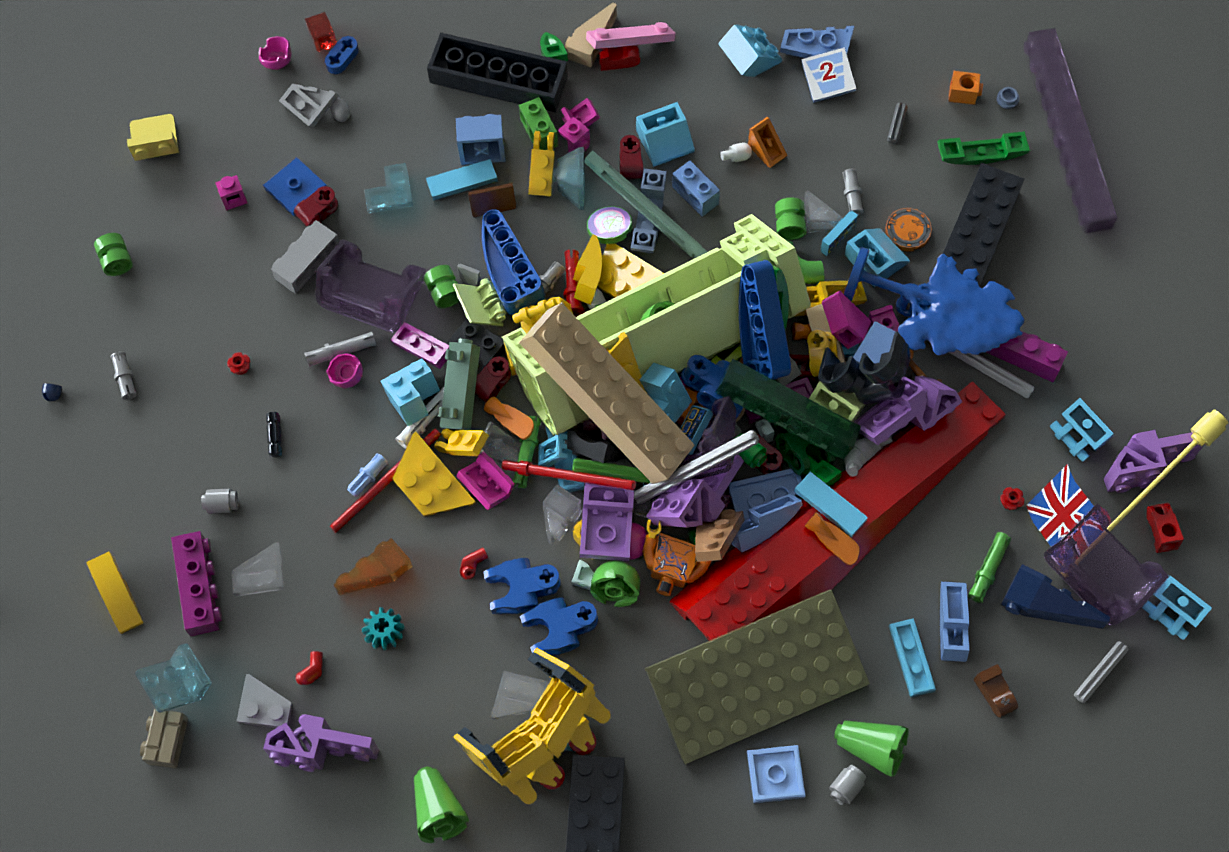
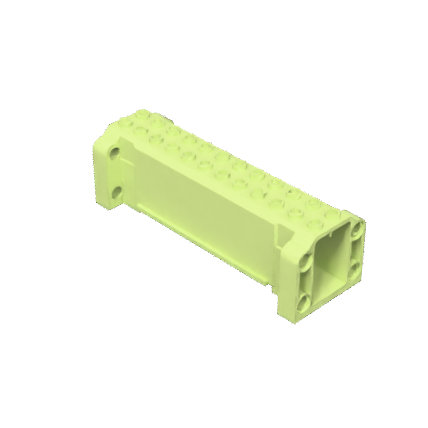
(697, 324)

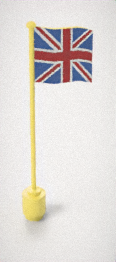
(1064, 503)

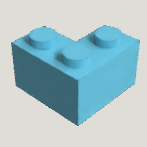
(408, 390)
(666, 390)

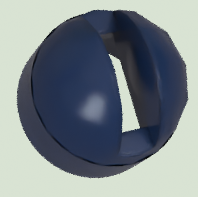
(51, 392)

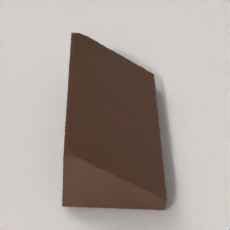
(493, 198)

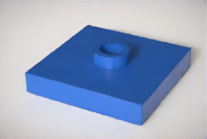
(293, 185)

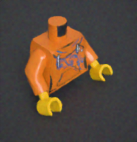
(671, 560)

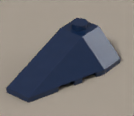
(1036, 598)

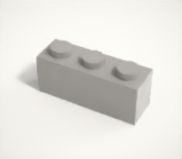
(304, 256)

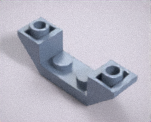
(646, 233)

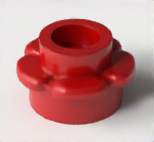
(243, 367)
(1012, 504)

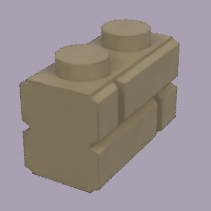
(164, 738)

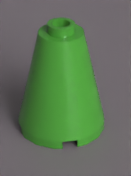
(874, 743)
(437, 807)

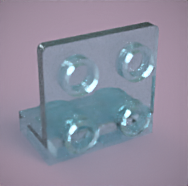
(175, 680)

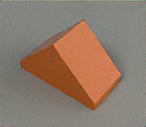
(766, 143)

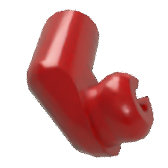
(470, 562)
(313, 671)

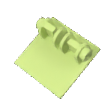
(481, 303)

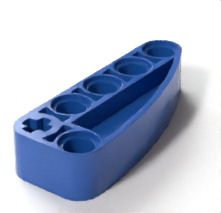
(505, 269)
(761, 322)

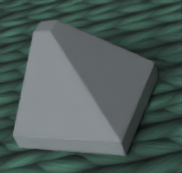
(469, 275)

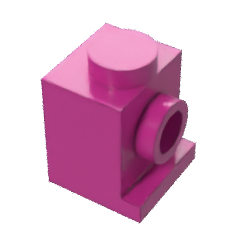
(228, 187)
(884, 316)

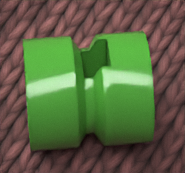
(790, 217)
(113, 254)
(440, 284)

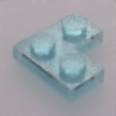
(394, 195)

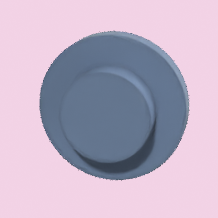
(1008, 98)

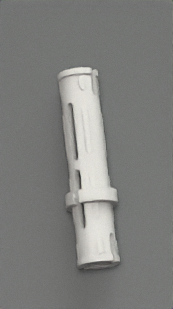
(404, 438)

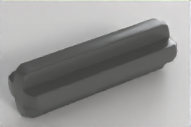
(897, 123)

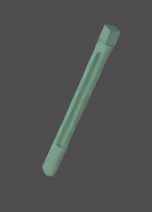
(644, 205)

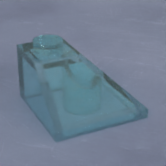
(571, 177)

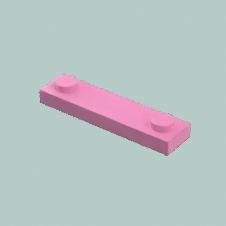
(630, 36)

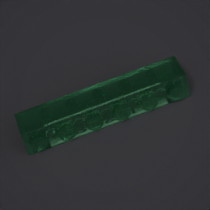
(788, 409)

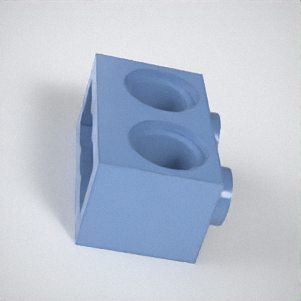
(695, 188)

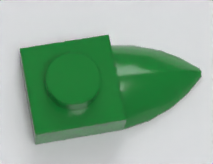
(552, 47)

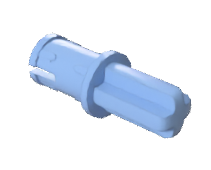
(367, 474)

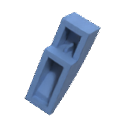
(766, 521)
(954, 622)

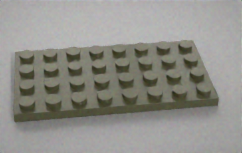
(757, 676)

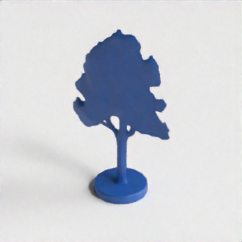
(960, 311)

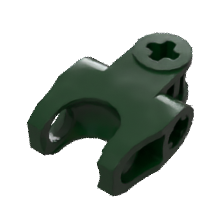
(794, 448)

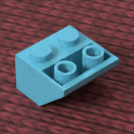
(749, 50)
(664, 134)
(883, 257)

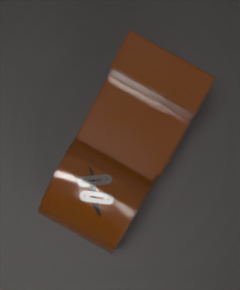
(996, 691)

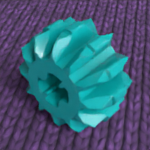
(374, 625)

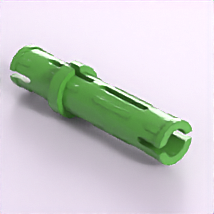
(526, 452)
(988, 570)

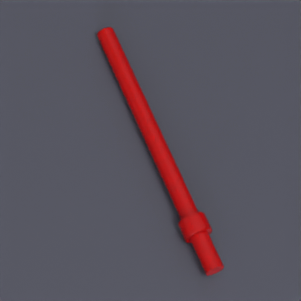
(526, 468)
(375, 489)

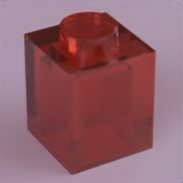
(320, 31)

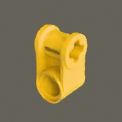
(817, 350)

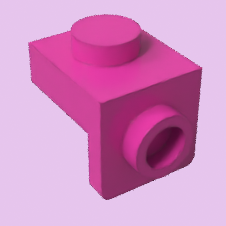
(583, 112)
(576, 134)

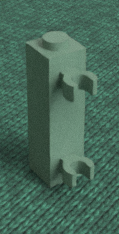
(459, 385)

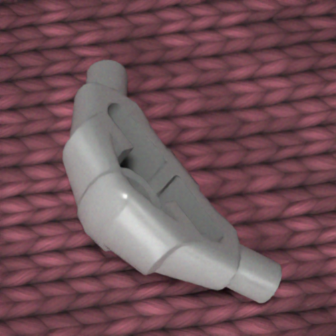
(861, 453)

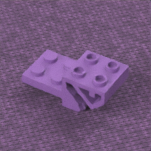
(922, 404)
(1146, 459)
(693, 500)
(606, 523)
(286, 749)

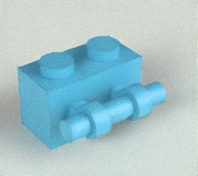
(1086, 424)
(1181, 601)

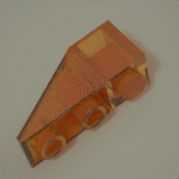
(380, 568)

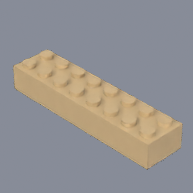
(607, 393)

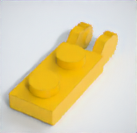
(542, 166)
(462, 442)

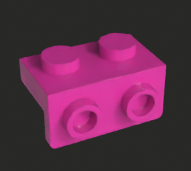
(486, 481)

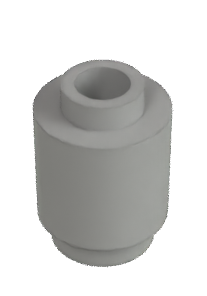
(220, 501)
(847, 785)

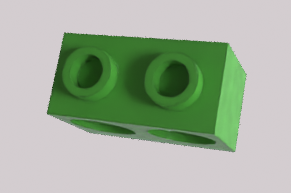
(535, 118)

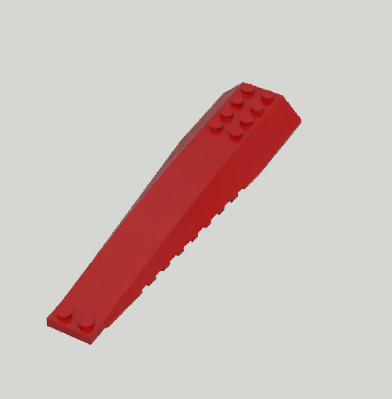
(794, 560)

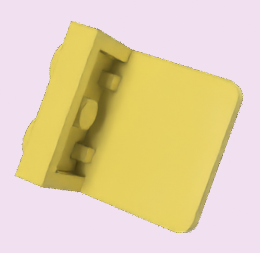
(153, 137)

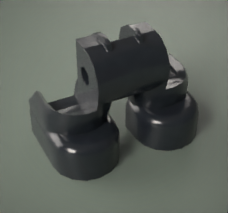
(869, 380)

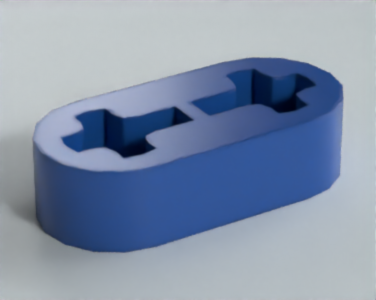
(339, 53)

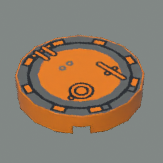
(908, 229)

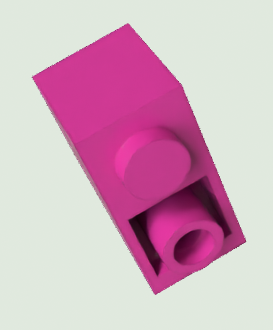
(845, 319)

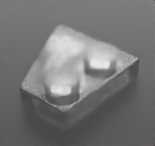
(259, 573)
(517, 694)

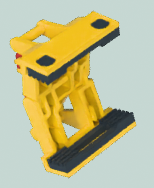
(553, 725)

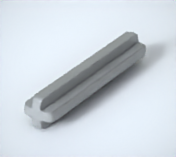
(1101, 672)

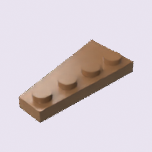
(716, 536)

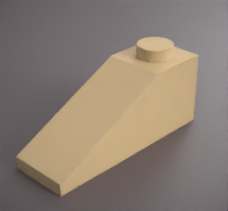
(578, 47)

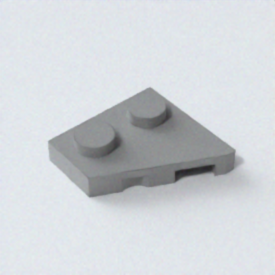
(308, 102)
(262, 705)

